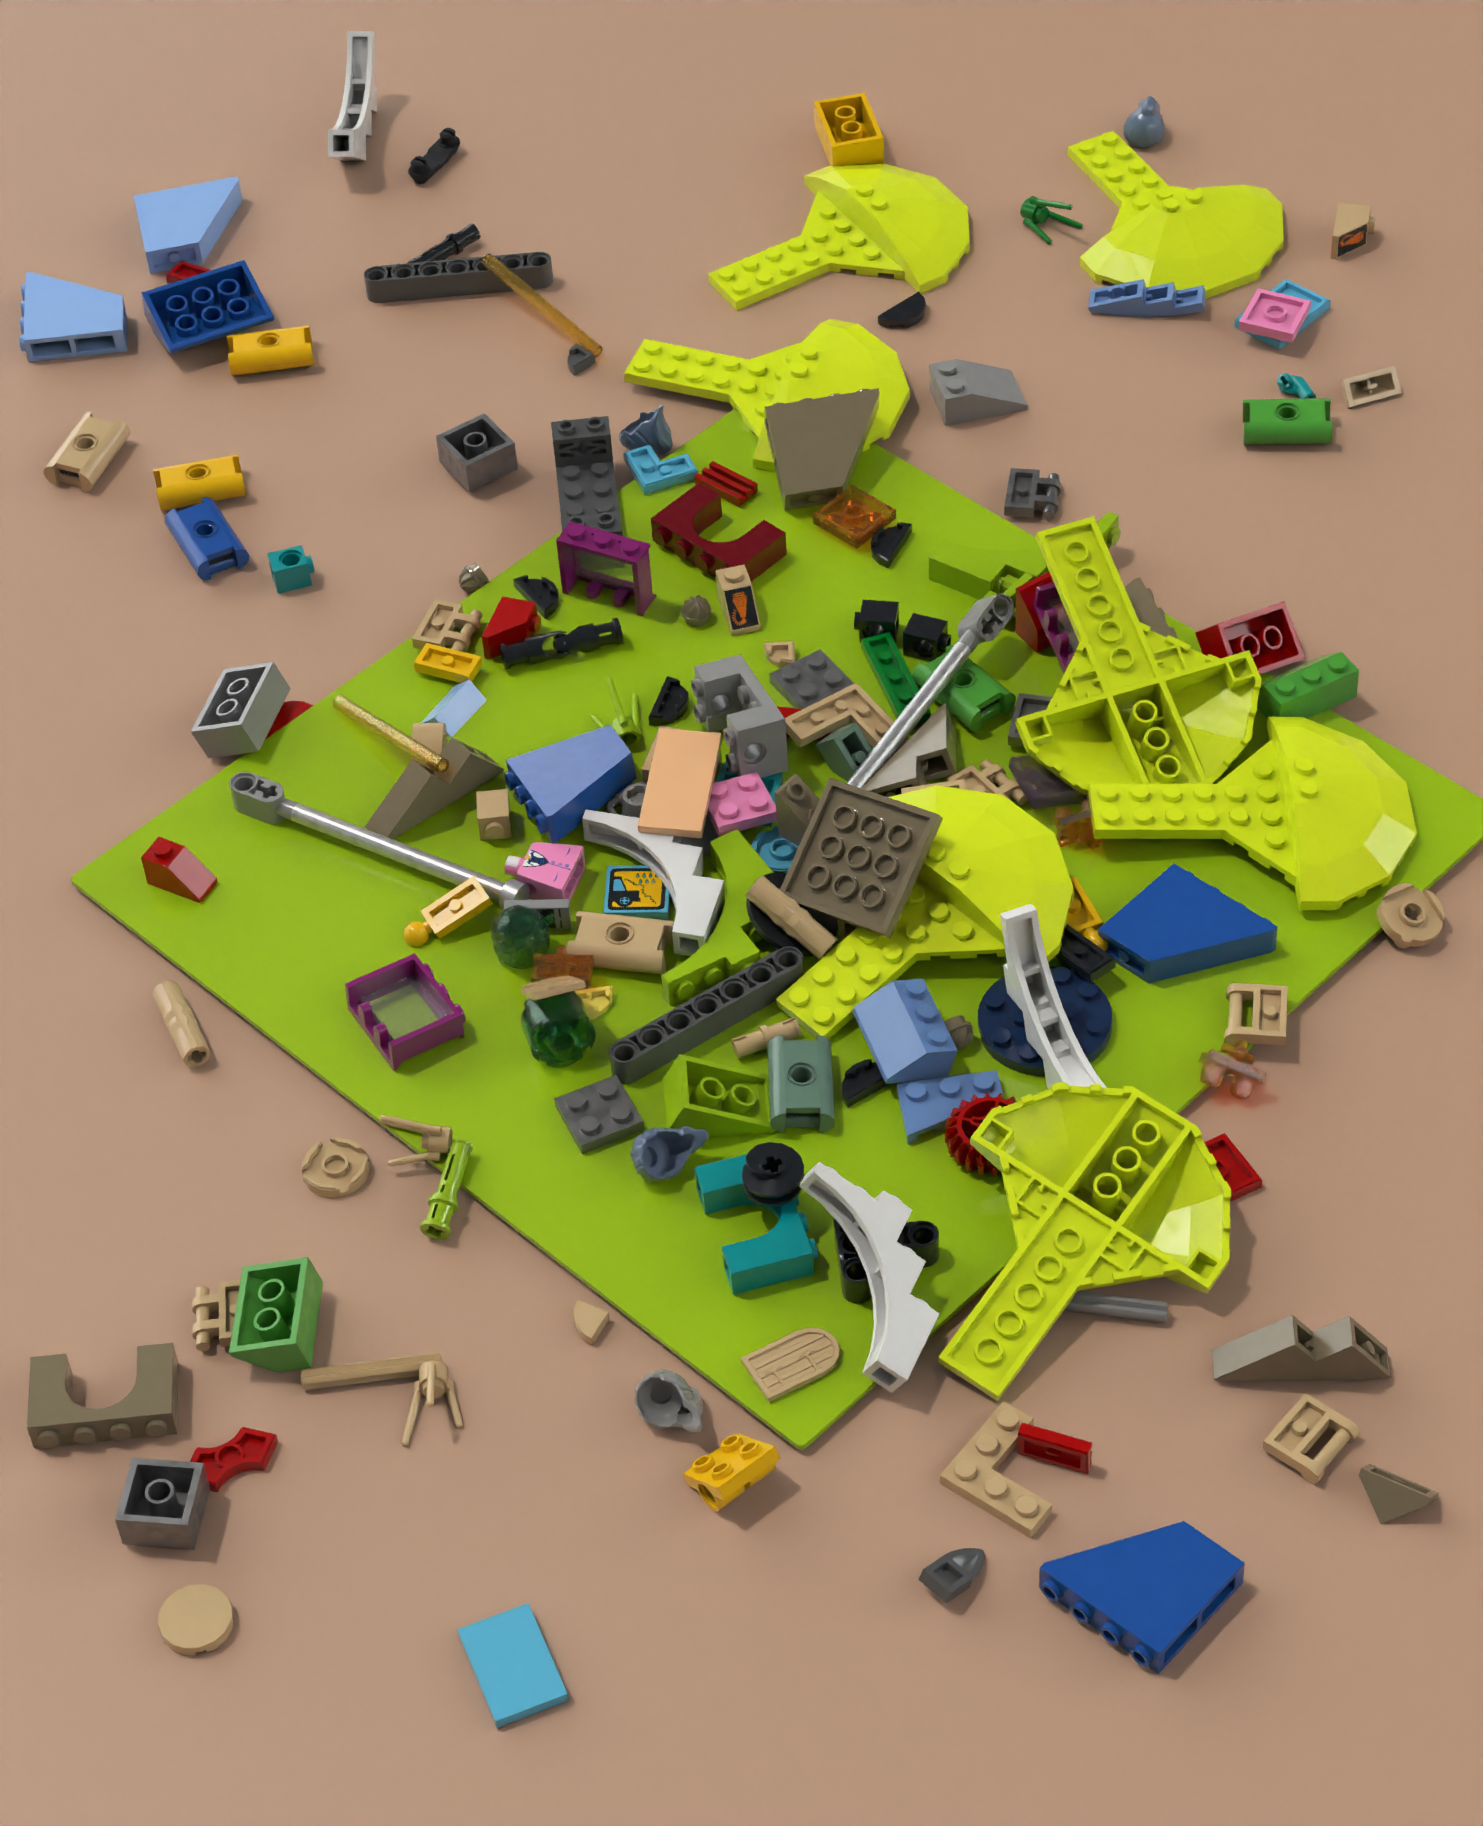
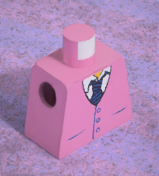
(549, 870)

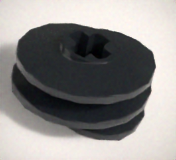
(772, 1174)

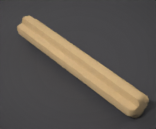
(365, 1371)

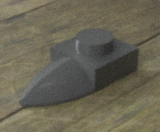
(953, 1572)

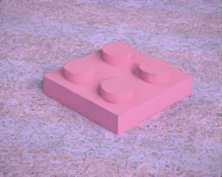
(1274, 315)
(740, 804)

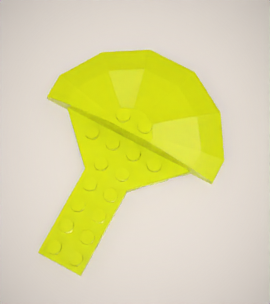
(863, 222)
(1173, 232)
(828, 361)
(1130, 698)
(1301, 804)
(979, 865)
(1097, 1198)

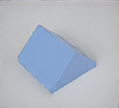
(456, 707)

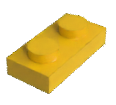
(447, 663)

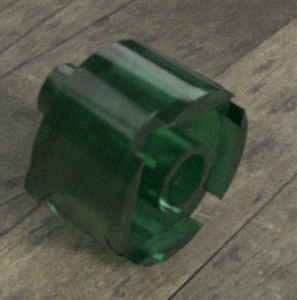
(557, 1029)

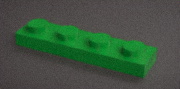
(891, 672)

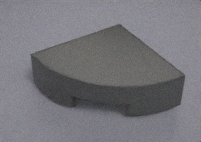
(579, 359)

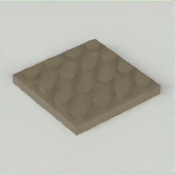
(860, 857)

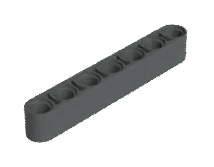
(453, 277)
(705, 1015)

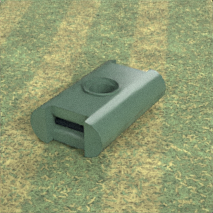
(801, 1083)

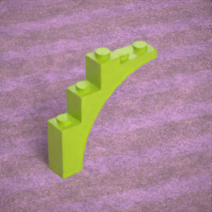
(982, 570)
(733, 940)

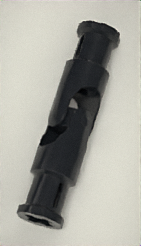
(583, 639)

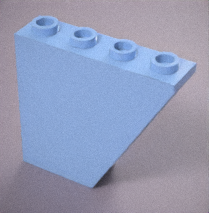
(185, 221)
(69, 319)

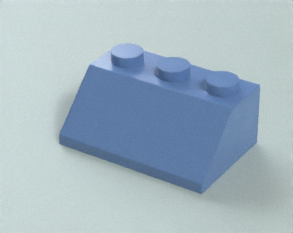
(906, 1032)

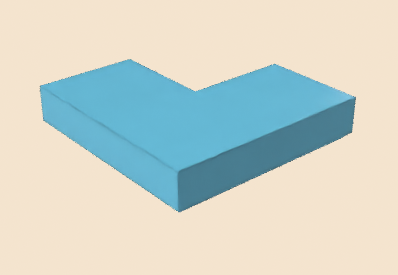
(656, 474)

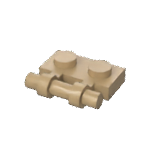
(440, 623)
(984, 781)
(205, 1304)

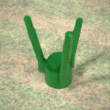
(1035, 211)

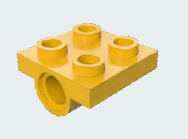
(731, 1469)

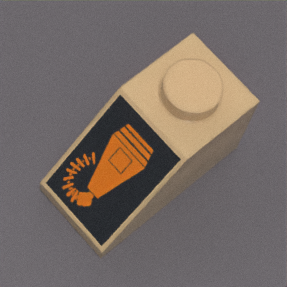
(1351, 228)
(737, 600)

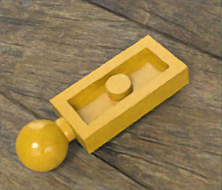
(448, 912)
(1084, 917)

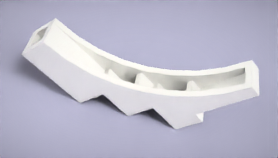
(354, 122)
(680, 868)
(1034, 991)
(892, 1270)

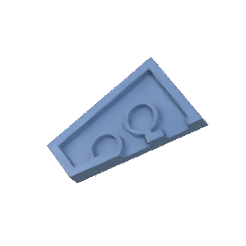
(930, 1101)

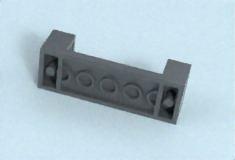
(586, 473)

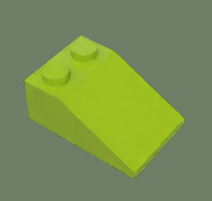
(716, 1098)

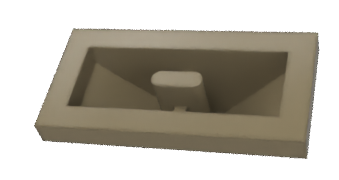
(1393, 1494)

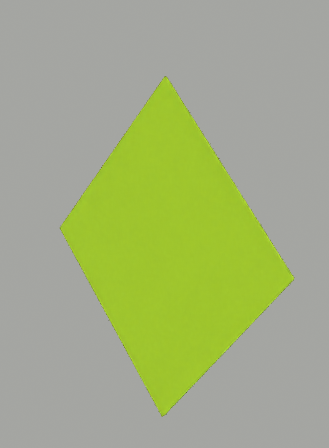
(314, 912)

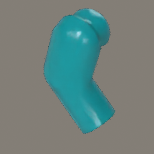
(1295, 385)

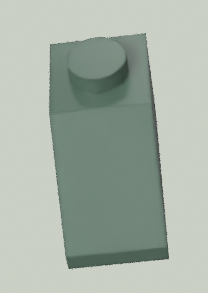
(845, 750)

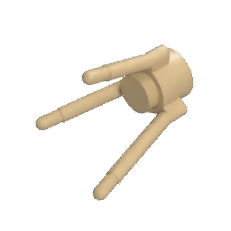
(434, 1138)
(431, 1384)

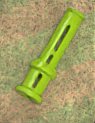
(443, 1201)

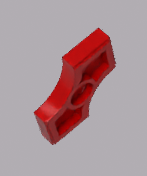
(244, 1452)

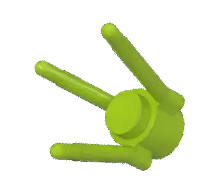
(626, 728)

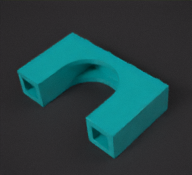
(764, 1260)

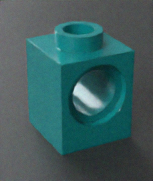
(290, 569)

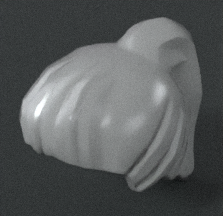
(669, 1401)

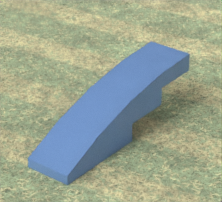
(1142, 301)

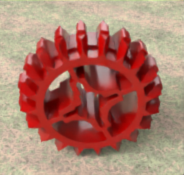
(963, 1124)

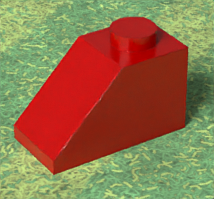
(510, 624)
(177, 870)

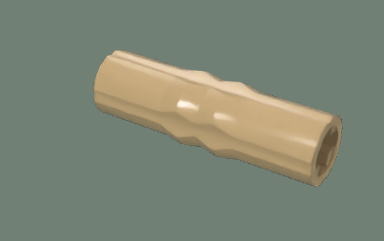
(791, 917)
(181, 1024)

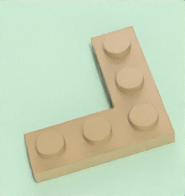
(837, 710)
(976, 1479)

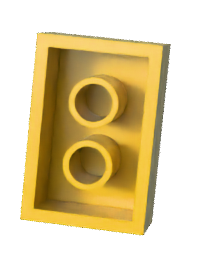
(849, 131)

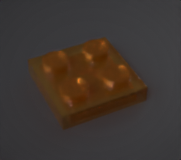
(854, 516)

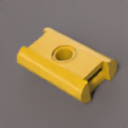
(270, 350)
(190, 482)

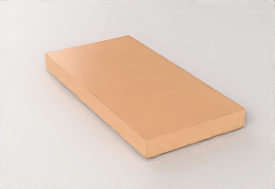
(680, 783)

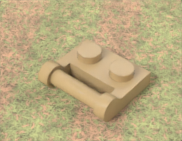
(1268, 1013)
(1300, 1431)

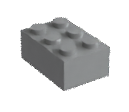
(240, 710)

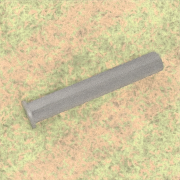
(1119, 1306)

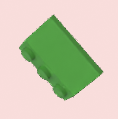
(1309, 687)
(277, 1315)

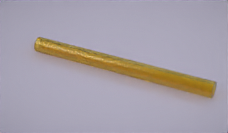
(541, 304)
(391, 734)

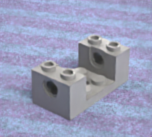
(736, 702)

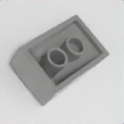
(973, 391)

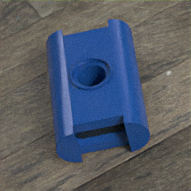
(206, 538)

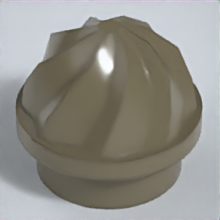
(472, 578)
(696, 611)
(960, 1031)

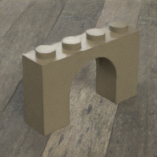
(144, 1412)

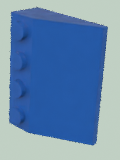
(205, 307)

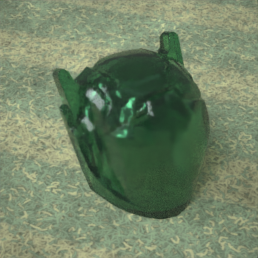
(519, 934)

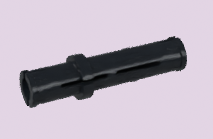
(451, 245)

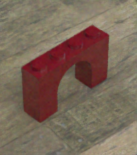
(683, 520)

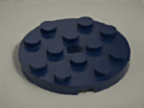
(1004, 1028)

